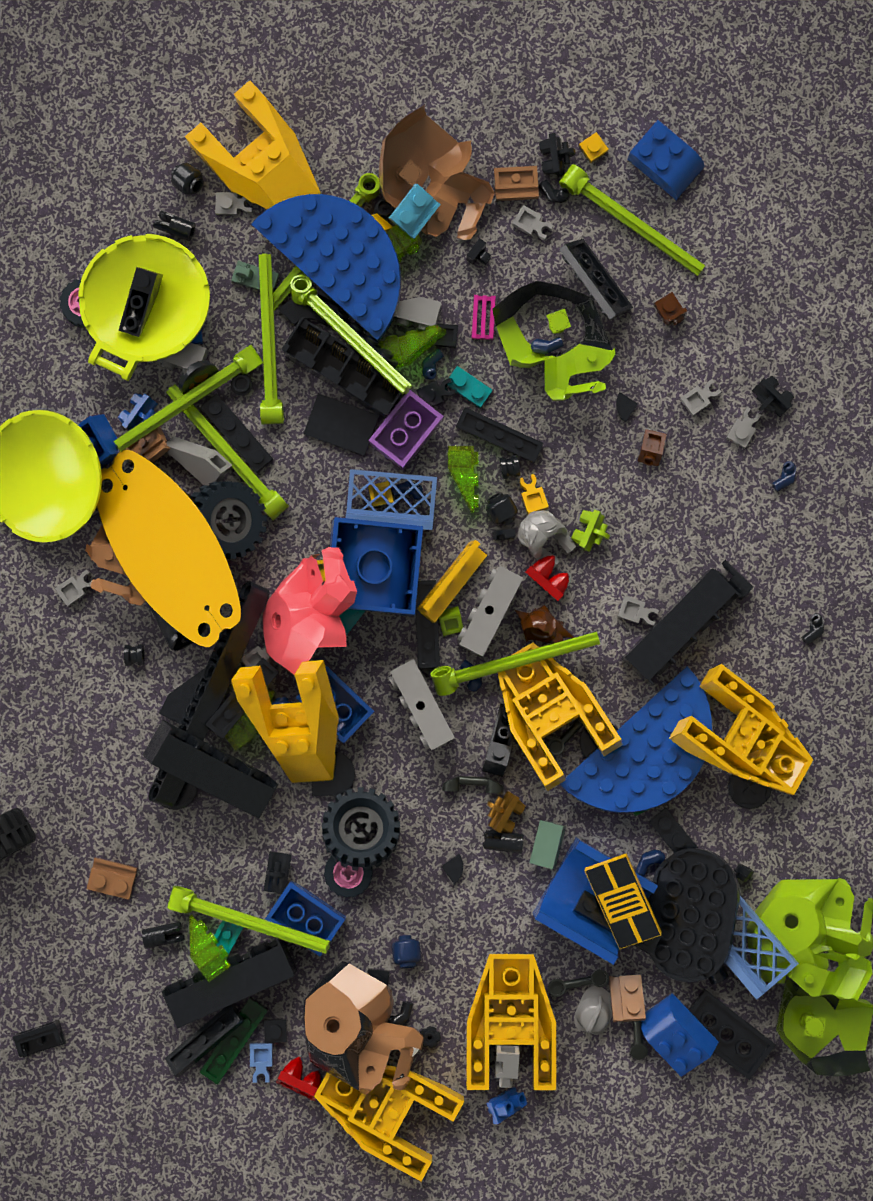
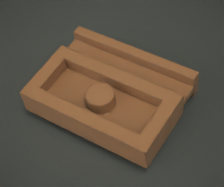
(516, 183)
(150, 446)
(112, 878)
(627, 998)

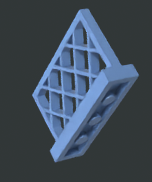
(391, 517)
(745, 971)

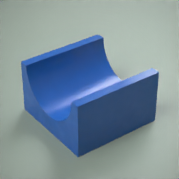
(381, 562)
(563, 893)

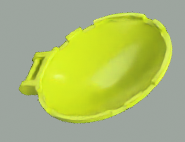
(176, 313)
(47, 476)

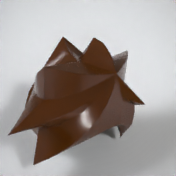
(542, 626)

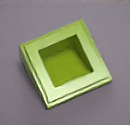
(451, 621)

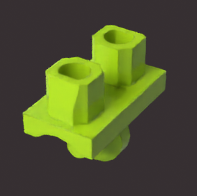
(594, 532)

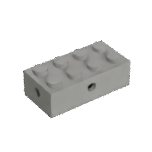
(498, 598)
(430, 719)

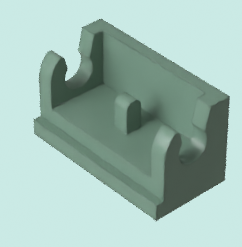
(547, 844)

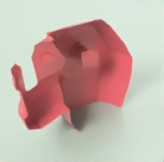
(305, 614)

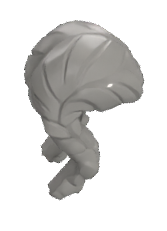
(538, 528)

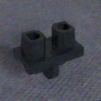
(558, 152)
(771, 398)
(277, 872)

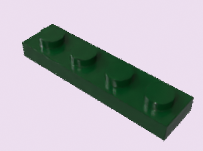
(231, 1046)

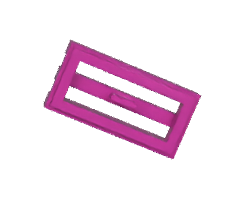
(484, 299)

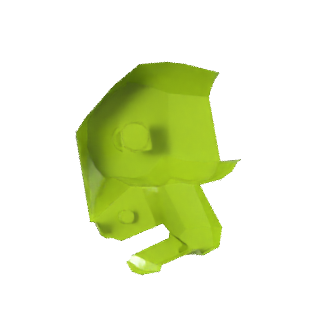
(810, 914)

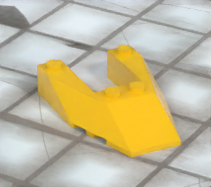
(270, 166)
(542, 700)
(296, 733)
(757, 743)
(511, 1010)
(377, 1116)

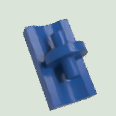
(143, 410)
(506, 1104)

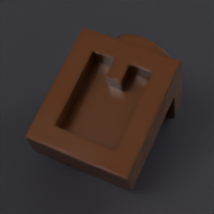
(670, 309)
(652, 447)

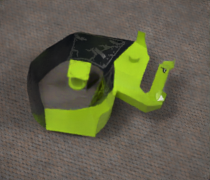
(582, 357)
(827, 1004)

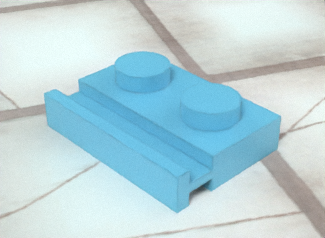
(414, 211)

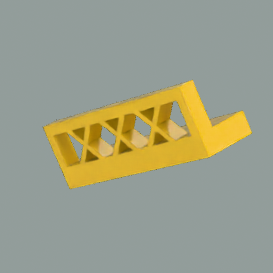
(452, 581)

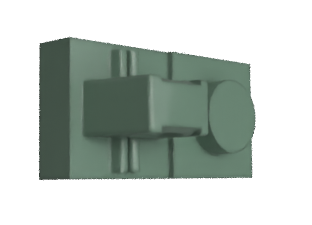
(248, 276)

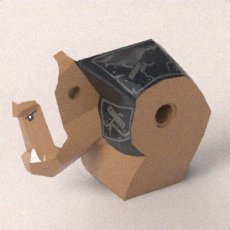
(350, 1031)

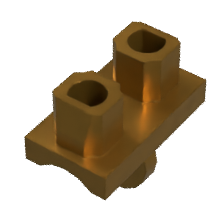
(502, 810)

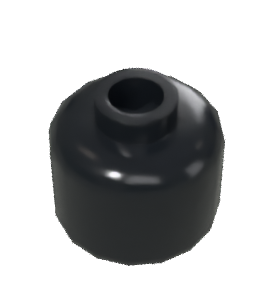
(187, 178)
(501, 509)

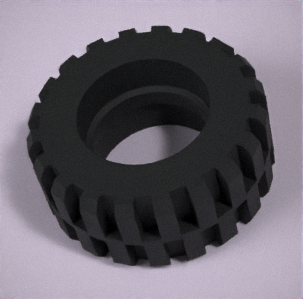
(14, 832)

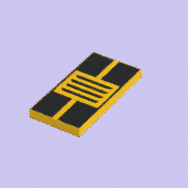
(623, 901)

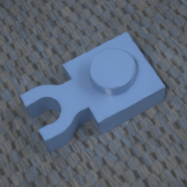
(261, 1057)

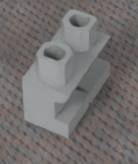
(506, 1064)

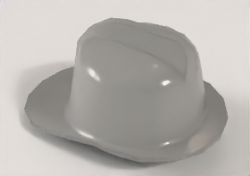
(593, 1011)

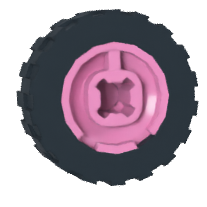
(70, 303)
(345, 880)

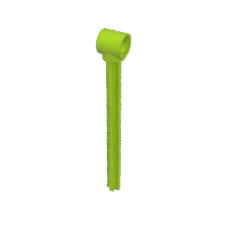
(577, 182)
(361, 195)
(305, 294)
(242, 363)
(271, 408)
(271, 499)
(447, 679)
(185, 901)

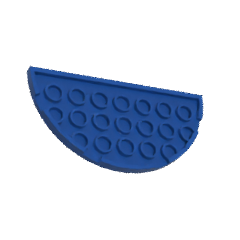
(340, 252)
(648, 765)

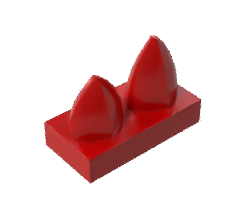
(541, 571)
(291, 1077)

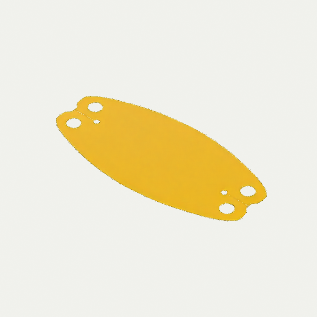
(167, 549)

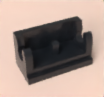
(39, 1038)

